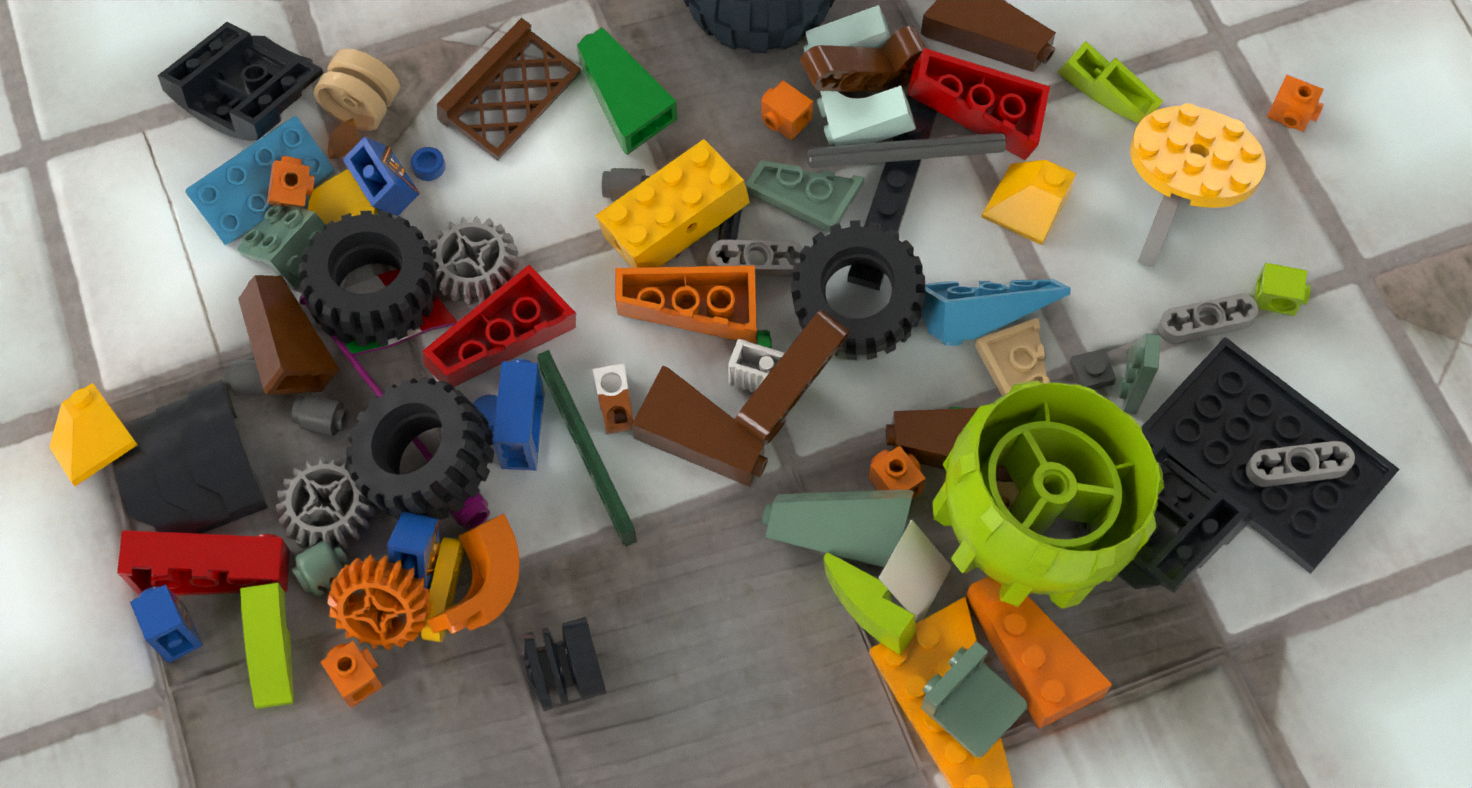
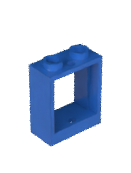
(518, 415)

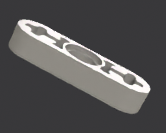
(1159, 230)
(732, 248)
(1218, 307)
(1311, 452)

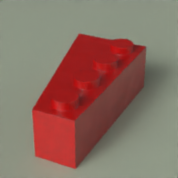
(982, 99)
(500, 328)
(201, 562)

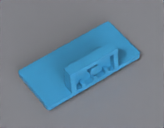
(237, 191)

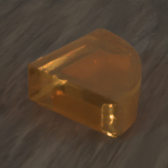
(343, 139)

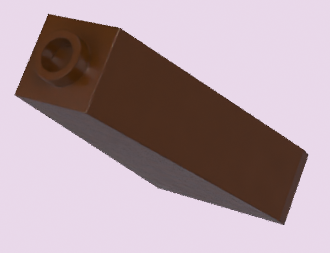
(990, 30)
(283, 339)
(697, 430)
(931, 435)

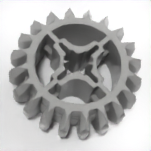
(483, 245)
(305, 526)

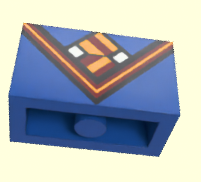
(381, 176)
(416, 544)
(166, 623)

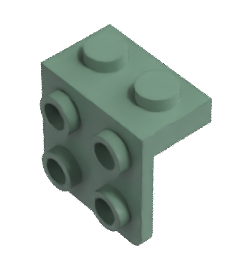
(282, 239)
(972, 701)

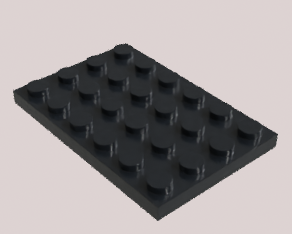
(1241, 407)

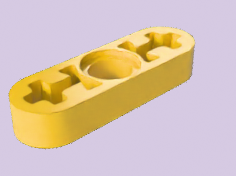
(444, 583)

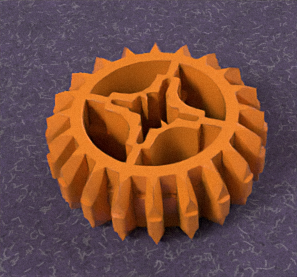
(375, 611)

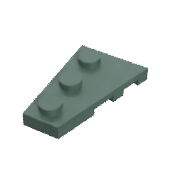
(811, 196)
(1140, 371)

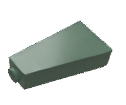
(844, 524)

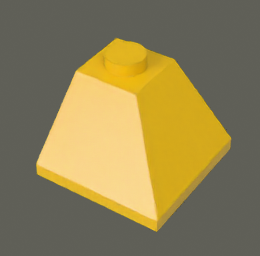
(1030, 198)
(88, 435)

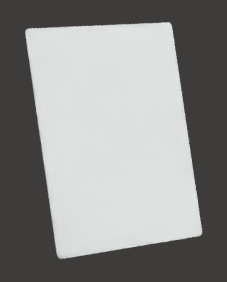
(915, 571)

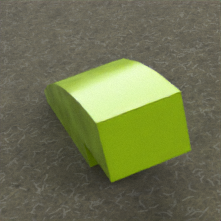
(1109, 83)
(870, 604)
(267, 645)

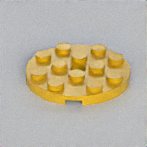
(1165, 160)

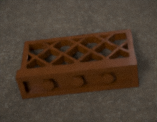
(483, 78)

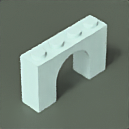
(868, 118)

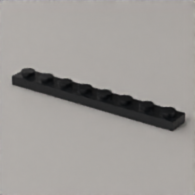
(894, 191)

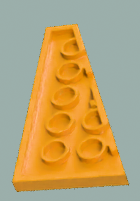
(907, 674)

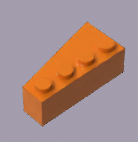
(694, 299)
(1036, 655)

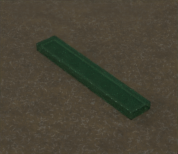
(586, 449)

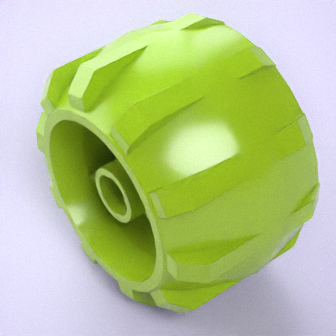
(1070, 461)

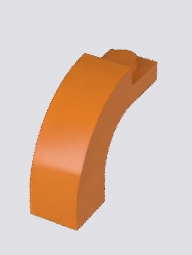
(494, 577)

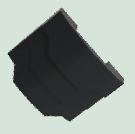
(238, 81)
(189, 466)
(1188, 529)

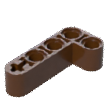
(864, 67)
(791, 377)

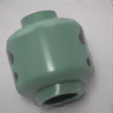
(318, 567)

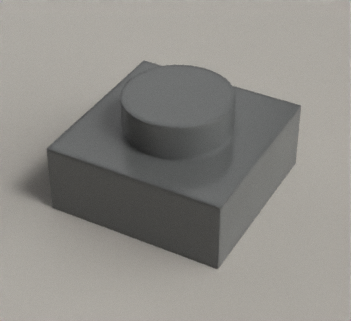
(1093, 369)

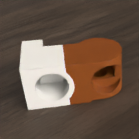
(614, 398)

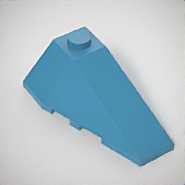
(968, 313)

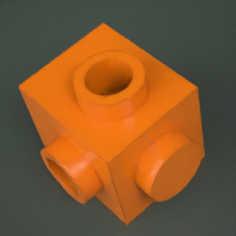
(1296, 103)
(786, 110)
(289, 182)
(896, 471)
(352, 672)

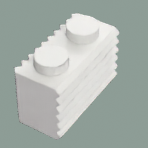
(751, 364)

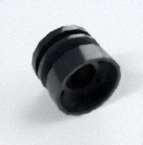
(563, 664)

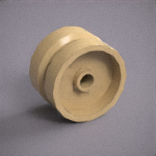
(357, 88)

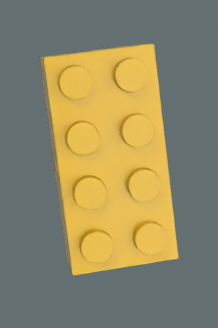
(673, 207)

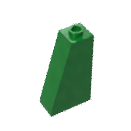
(626, 92)

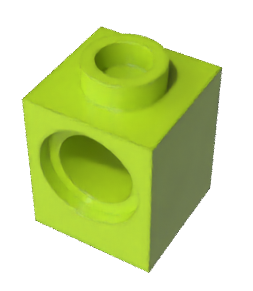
(1281, 289)

